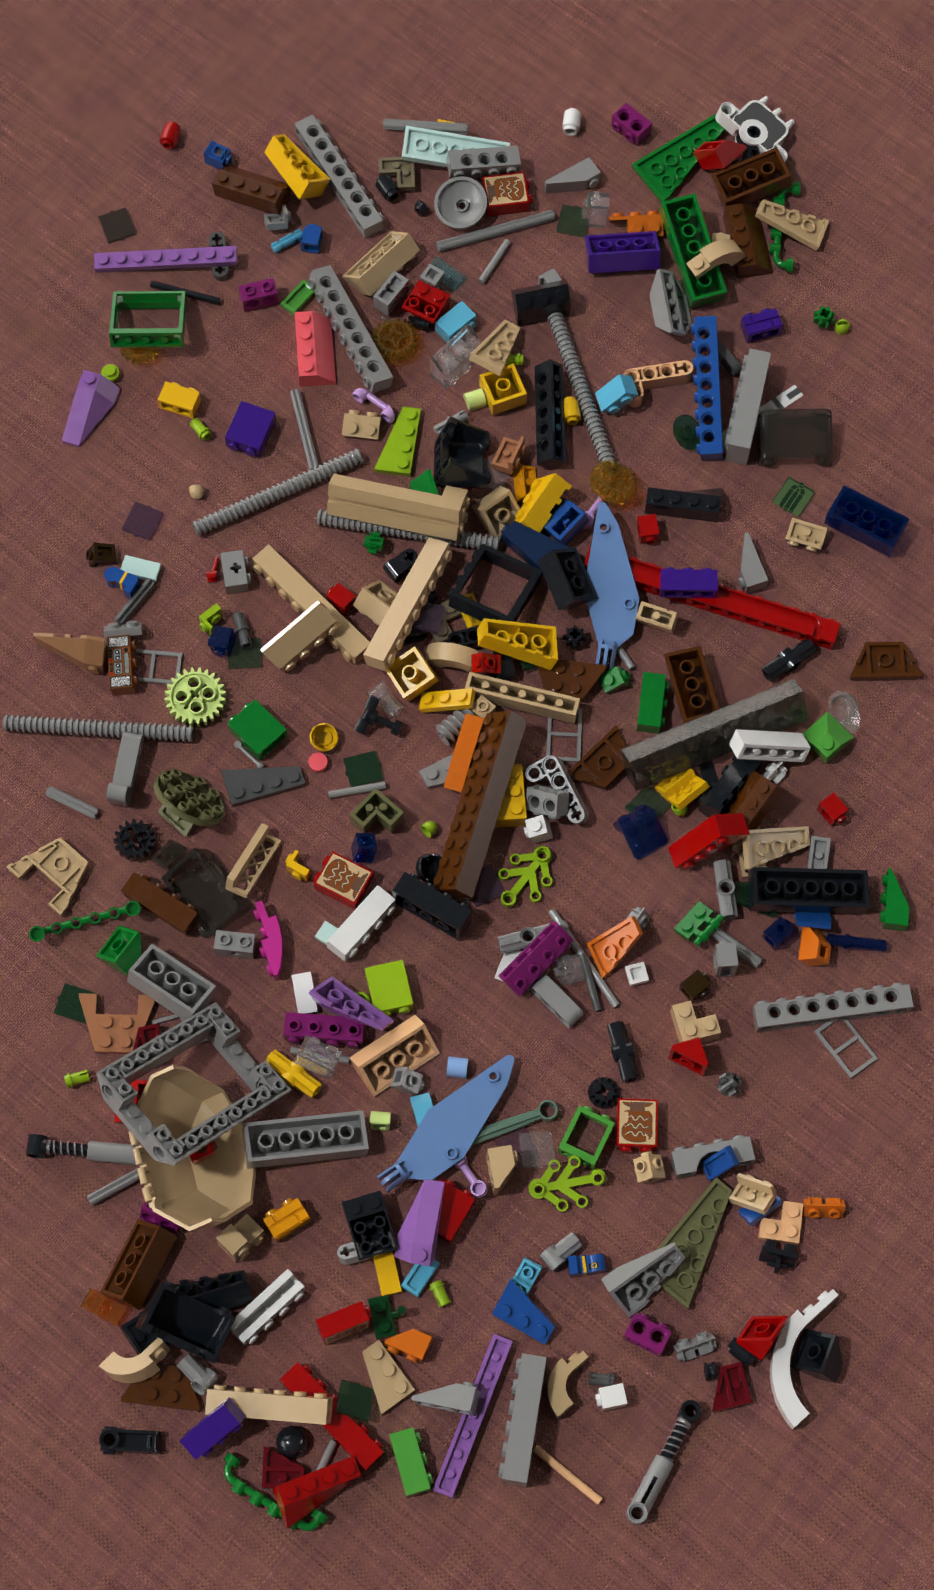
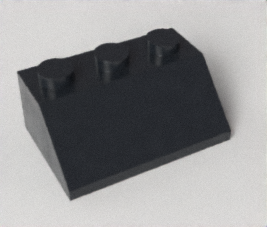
(540, 301)
(567, 578)

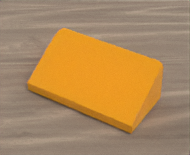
(523, 478)

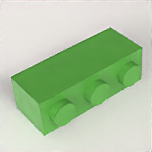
(411, 1462)

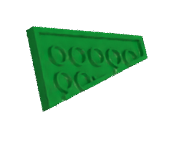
(673, 162)

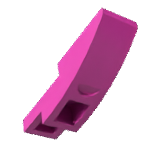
(271, 946)

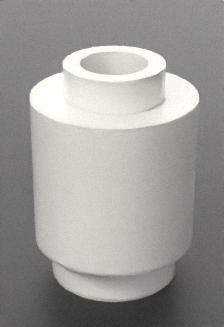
(571, 121)

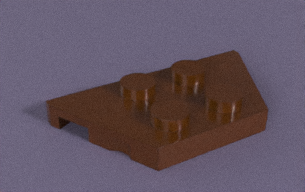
(885, 661)
(572, 678)
(602, 762)
(165, 1389)

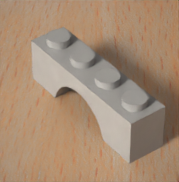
(686, 1160)

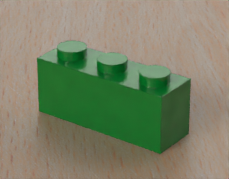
(652, 703)

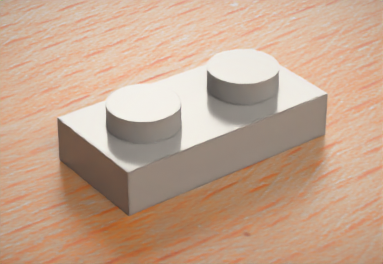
(130, 627)
(818, 852)

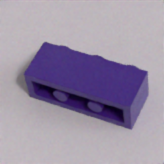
(688, 583)
(213, 1429)

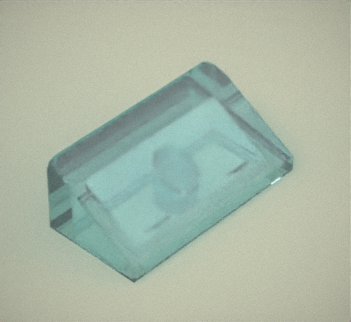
(453, 277)

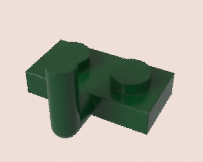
(383, 1316)

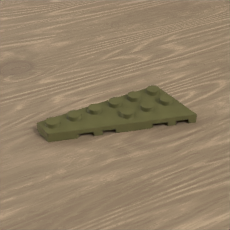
(694, 1239)

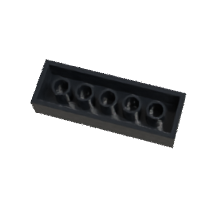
(808, 890)

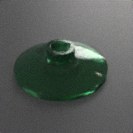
(685, 432)

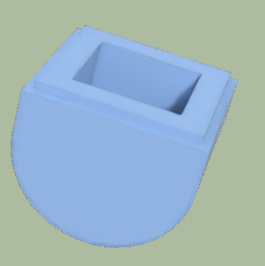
(457, 1067)

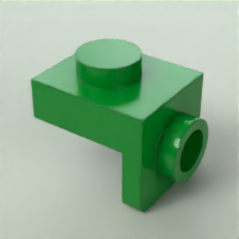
(615, 679)

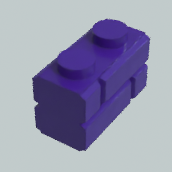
(761, 325)

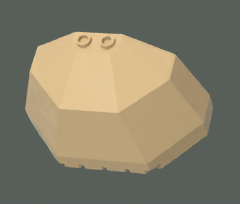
(190, 1193)

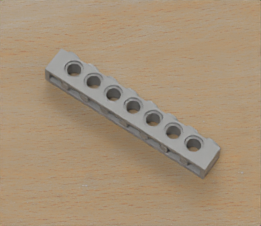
(311, 127)
(350, 329)
(900, 992)

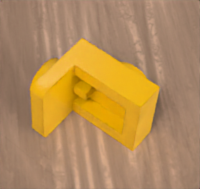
(297, 871)

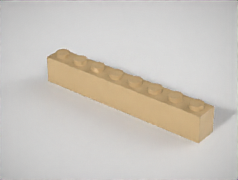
(302, 596)
(407, 604)

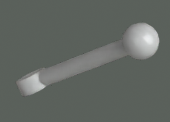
(238, 745)

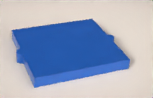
(815, 920)

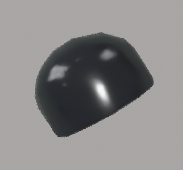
(427, 867)
(292, 1442)

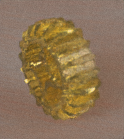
(403, 334)
(613, 482)

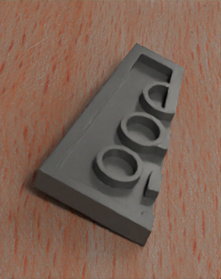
(258, 783)

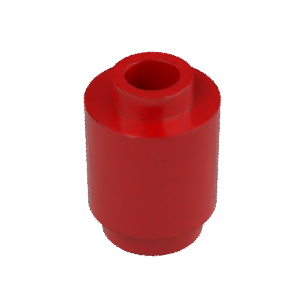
(170, 135)

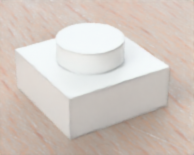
(636, 974)

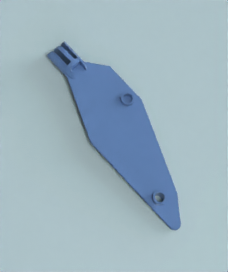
(611, 576)
(450, 1128)

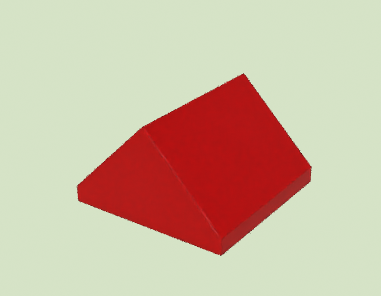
(690, 1055)
(761, 1333)

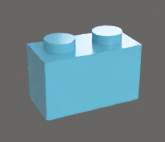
(455, 321)
(616, 394)

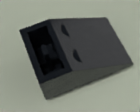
(369, 1225)

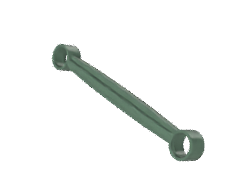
(510, 1124)

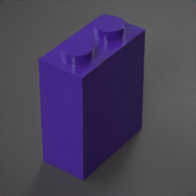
(250, 429)

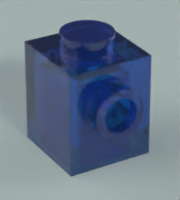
(222, 641)
(364, 847)
(778, 933)

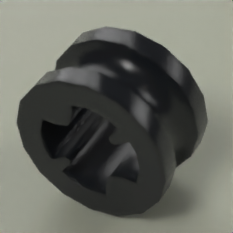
(709, 1371)

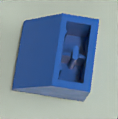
(565, 521)

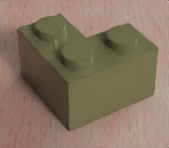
(376, 809)

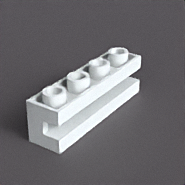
(266, 1307)

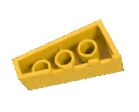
(296, 168)
(519, 640)

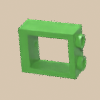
(585, 1158)

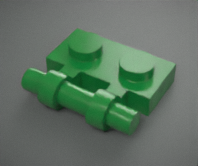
(695, 920)

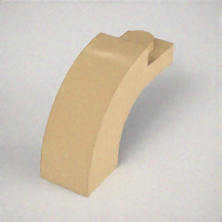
(715, 254)
(450, 655)
(138, 1367)
(556, 1389)

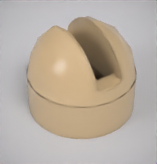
(196, 491)

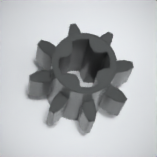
(729, 1084)

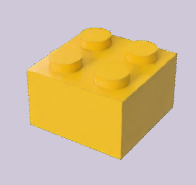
(503, 391)
(412, 674)

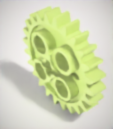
(182, 687)

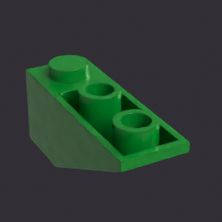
(895, 907)

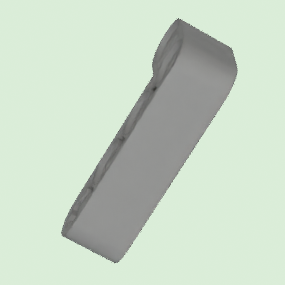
(553, 776)
(121, 788)

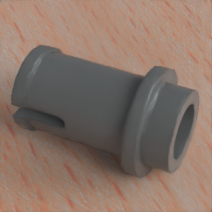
(601, 1379)

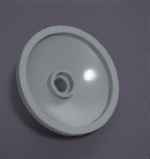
(460, 192)

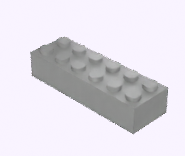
(746, 406)
(305, 1139)
(523, 1421)

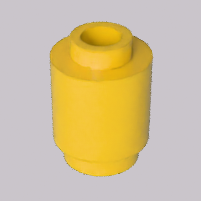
(571, 411)

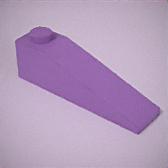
(91, 402)
(344, 1002)
(420, 1228)

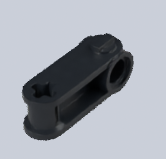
(130, 1441)

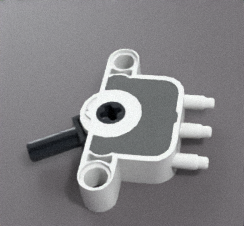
(755, 127)

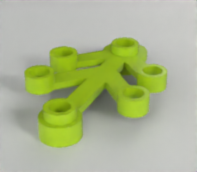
(526, 874)
(563, 1183)

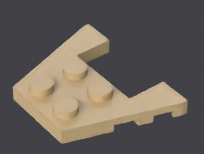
(59, 864)

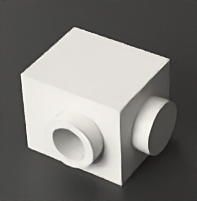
(538, 829)
(611, 1397)

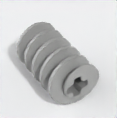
(451, 726)

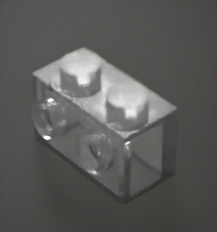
(596, 209)

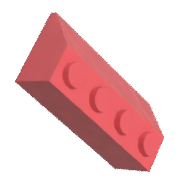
(314, 349)

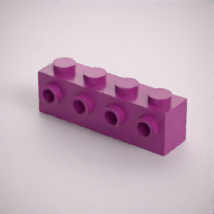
(536, 958)
(327, 1028)

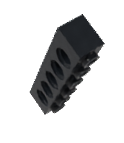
(549, 414)

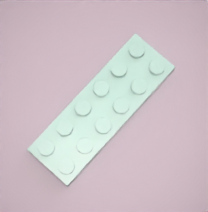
(433, 146)

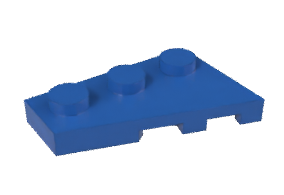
(520, 1312)

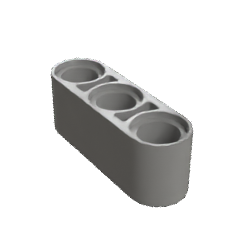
(557, 1001)

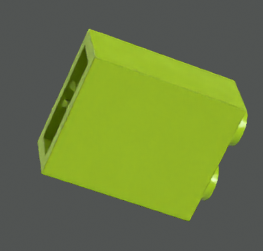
(389, 988)

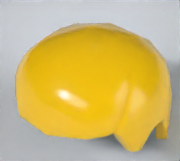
(323, 737)

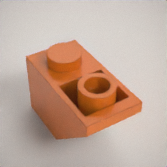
(813, 947)
(409, 1343)

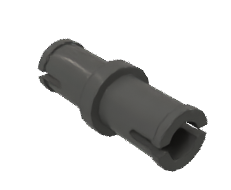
(242, 630)

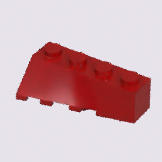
(309, 1491)

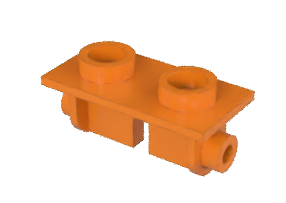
(833, 1208)

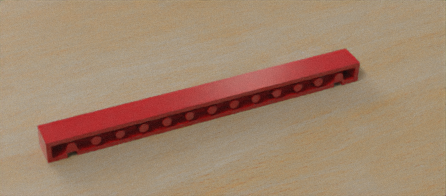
(744, 608)

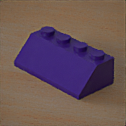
(622, 252)

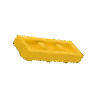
(447, 700)

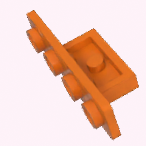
(641, 223)

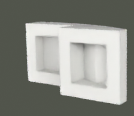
(302, 985)

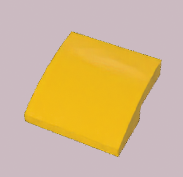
(681, 788)

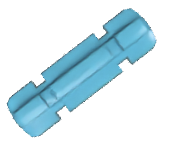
(287, 240)

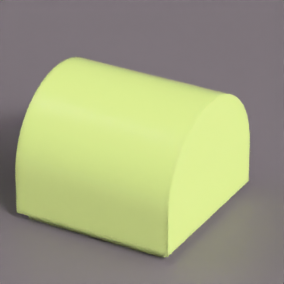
(475, 399)
(380, 1120)

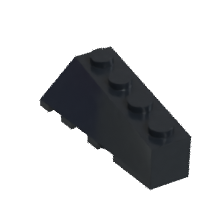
(694, 505)
(728, 786)
(225, 1290)

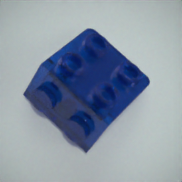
(641, 831)

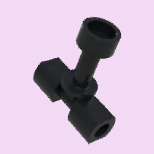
(371, 715)

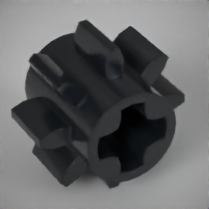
(579, 637)

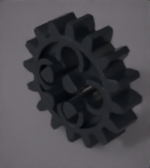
(144, 843)

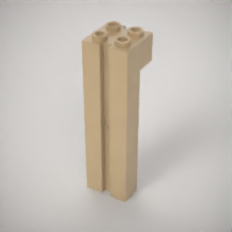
(399, 506)

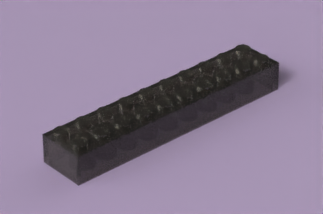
(711, 734)

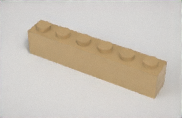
(524, 697)
(273, 1406)

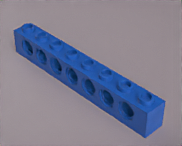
(708, 326)

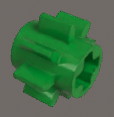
(824, 317)
(374, 542)

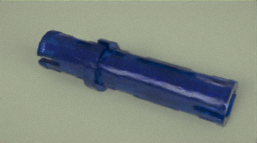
(857, 942)

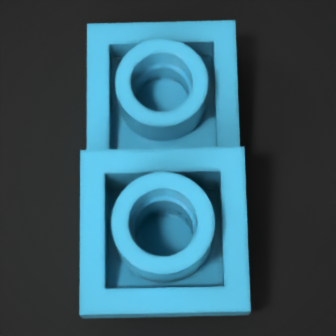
(420, 1106)
(527, 1274)

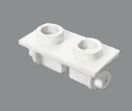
(775, 772)

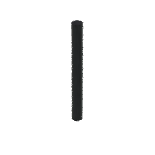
(189, 293)

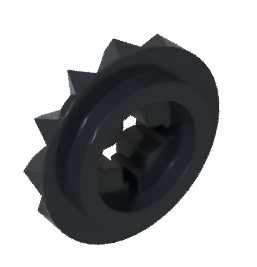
(599, 1100)

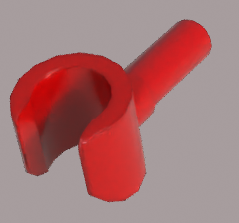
(212, 575)

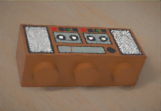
(121, 664)

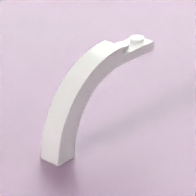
(780, 1377)

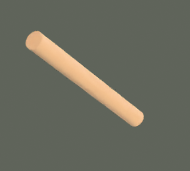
(567, 1474)

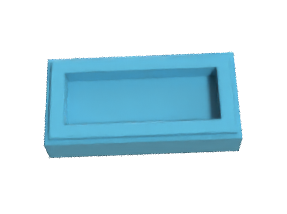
(418, 1278)

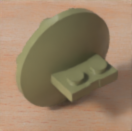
(187, 801)

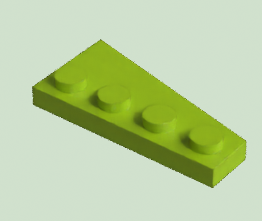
(400, 446)

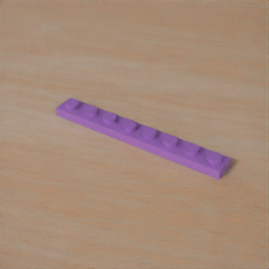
(165, 259)
(469, 1425)

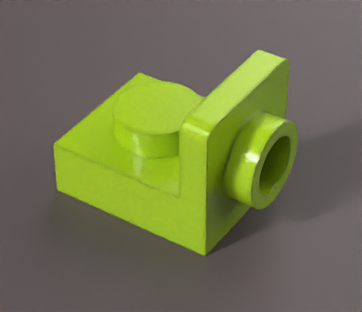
(210, 617)

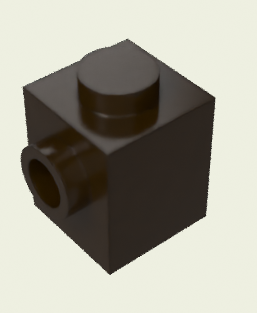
(695, 986)

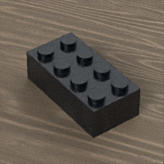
(432, 906)

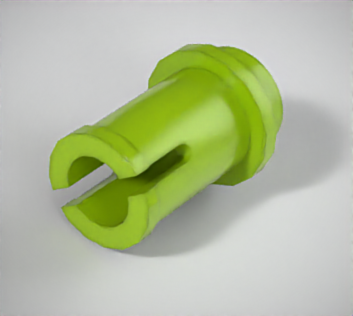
(517, 359)
(203, 432)
(76, 1078)
(439, 1293)

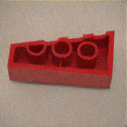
(707, 839)

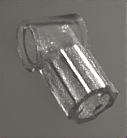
(387, 702)

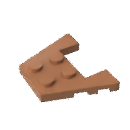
(114, 1031)

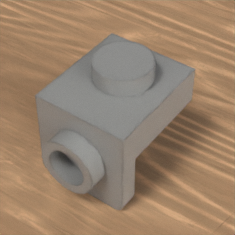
(276, 222)

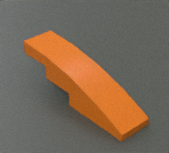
(463, 752)

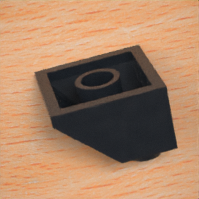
(819, 1356)

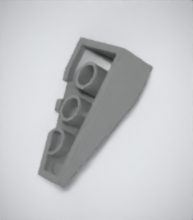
(638, 1279)

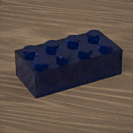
(866, 520)

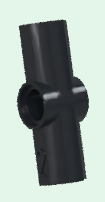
(788, 660)
(622, 1051)

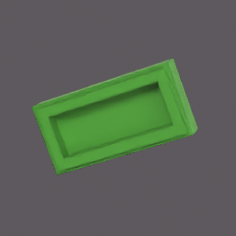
(298, 298)

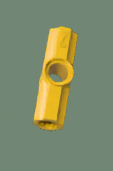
(293, 1074)

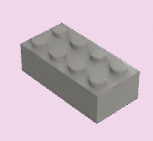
(170, 983)

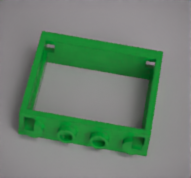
(147, 336)

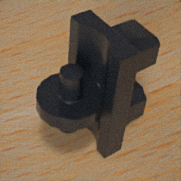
(777, 1257)

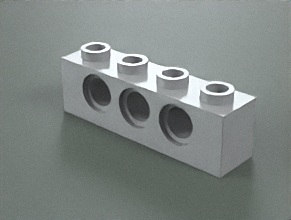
(475, 157)

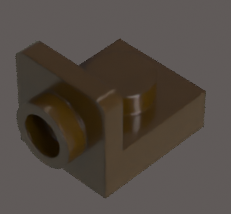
(101, 553)

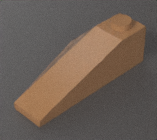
(85, 652)

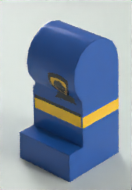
(123, 580)
(586, 1265)

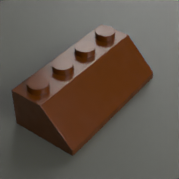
(752, 179)
(250, 189)
(748, 234)
(691, 683)
(755, 802)
(138, 1264)

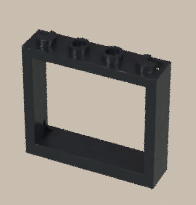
(506, 562)

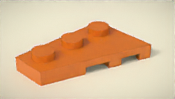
(614, 944)

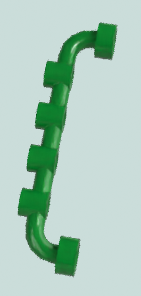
(777, 234)
(37, 933)
(257, 1498)

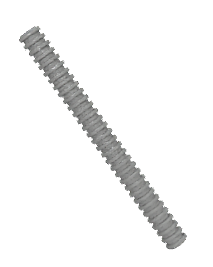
(580, 387)
(277, 492)
(463, 539)
(96, 728)

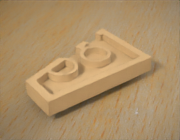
(386, 1377)

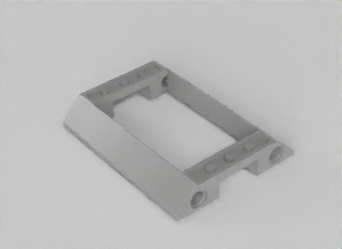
(222, 1033)

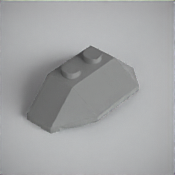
(669, 304)

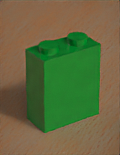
(257, 729)

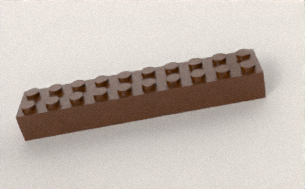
(479, 804)

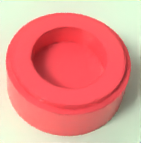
(317, 762)

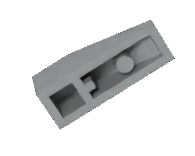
(576, 178)
(752, 574)
(451, 1398)

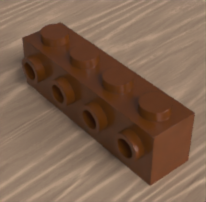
(161, 904)

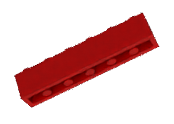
(342, 1428)

